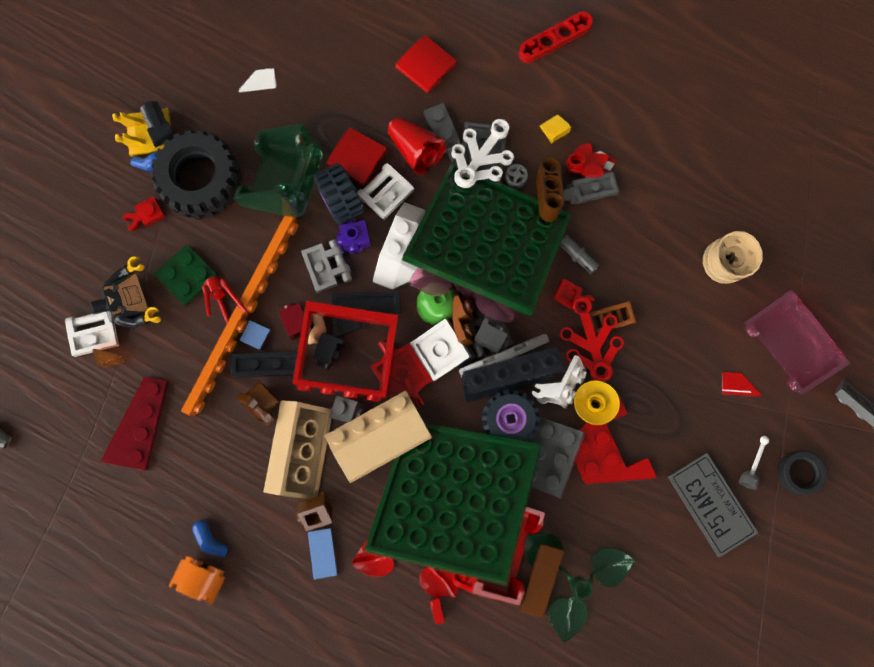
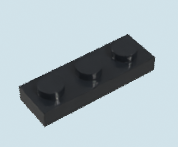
(263, 364)

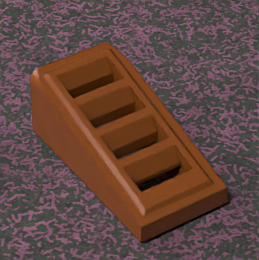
(628, 308)

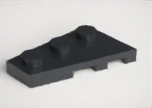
(377, 301)

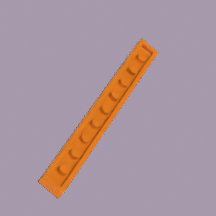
(237, 322)

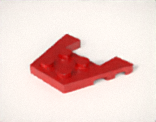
(601, 460)

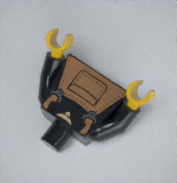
(125, 299)

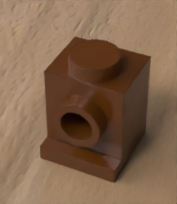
(314, 512)

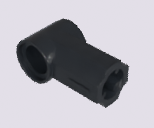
(158, 128)

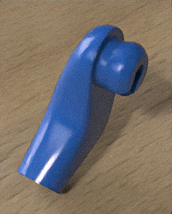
(207, 541)

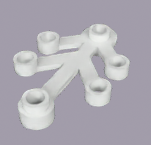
(481, 156)

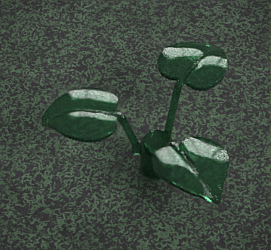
(609, 569)

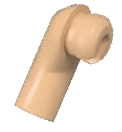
(317, 330)

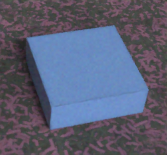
(255, 335)

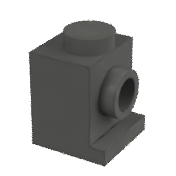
(492, 336)

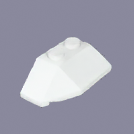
(390, 268)

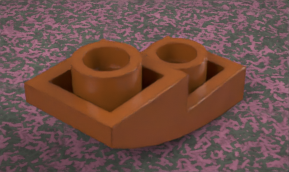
(461, 318)

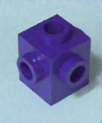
(353, 236)

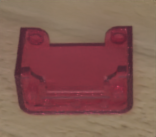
(797, 341)

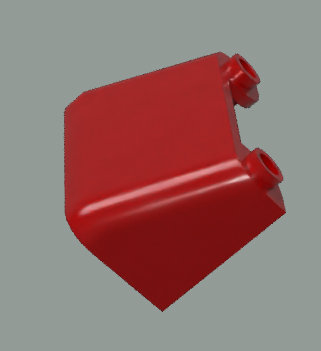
(514, 590)

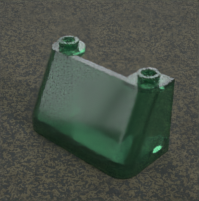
(285, 171)

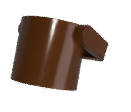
(259, 402)

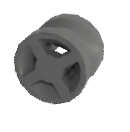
(517, 172)

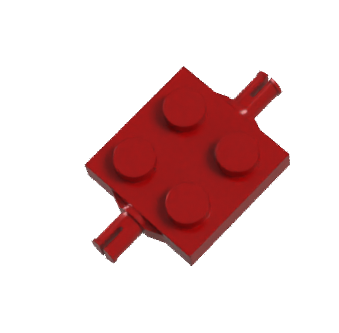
(405, 373)

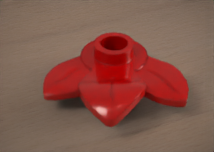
(587, 162)

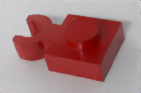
(146, 212)
(568, 292)

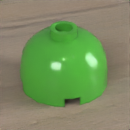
(436, 308)

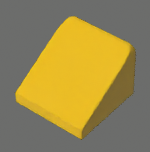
(555, 128)

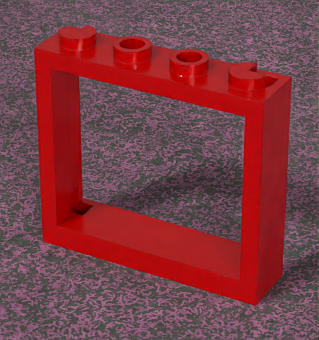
(352, 314)

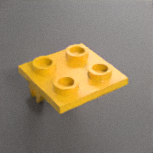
(137, 135)

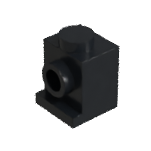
(328, 351)

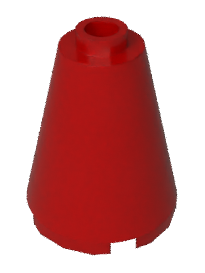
(416, 144)

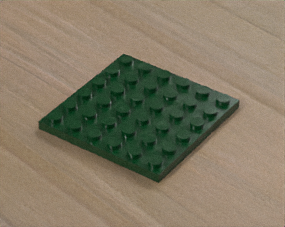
(487, 241)
(456, 503)

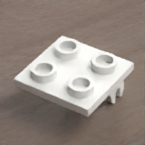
(563, 392)

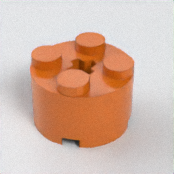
(196, 580)

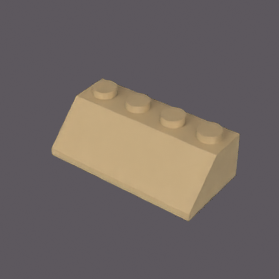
(377, 436)
(298, 450)

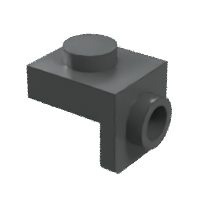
(347, 409)

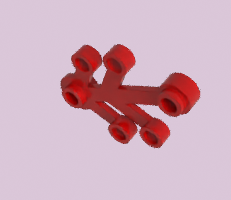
(593, 343)

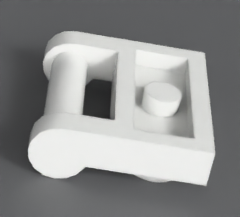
(390, 196)
(98, 337)

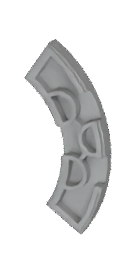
(509, 353)

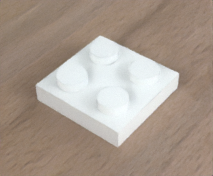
(440, 350)

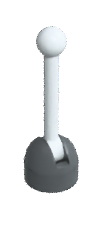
(750, 478)

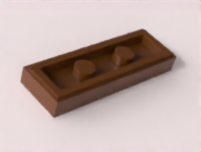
(541, 580)

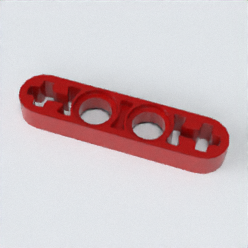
(554, 35)

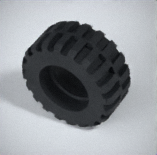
(181, 152)

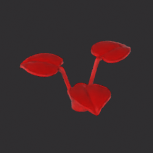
(432, 580)

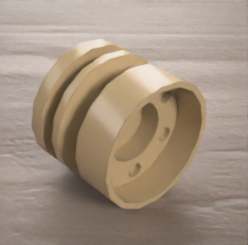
(742, 252)

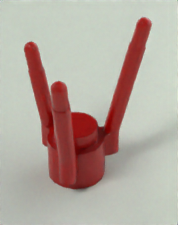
(215, 288)

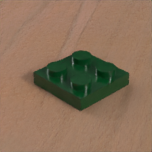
(185, 275)

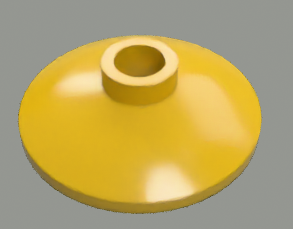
(603, 395)

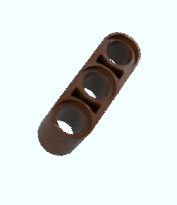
(549, 189)

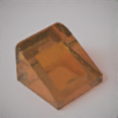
(107, 359)

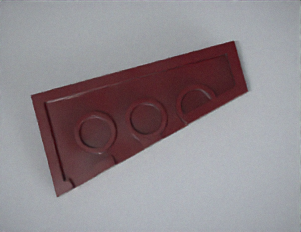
(138, 428)

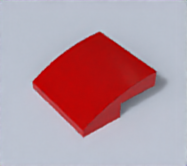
(426, 63)
(357, 155)

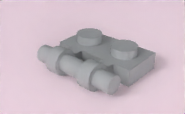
(320, 269)

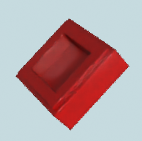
(437, 610)

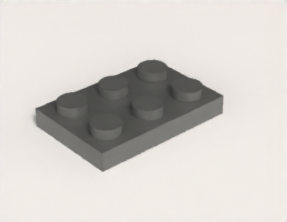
(557, 456)

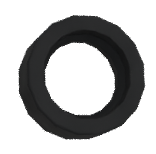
(818, 467)

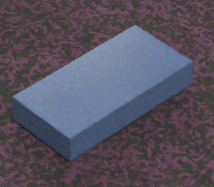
(322, 553)

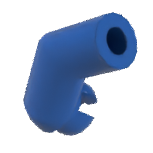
(143, 163)

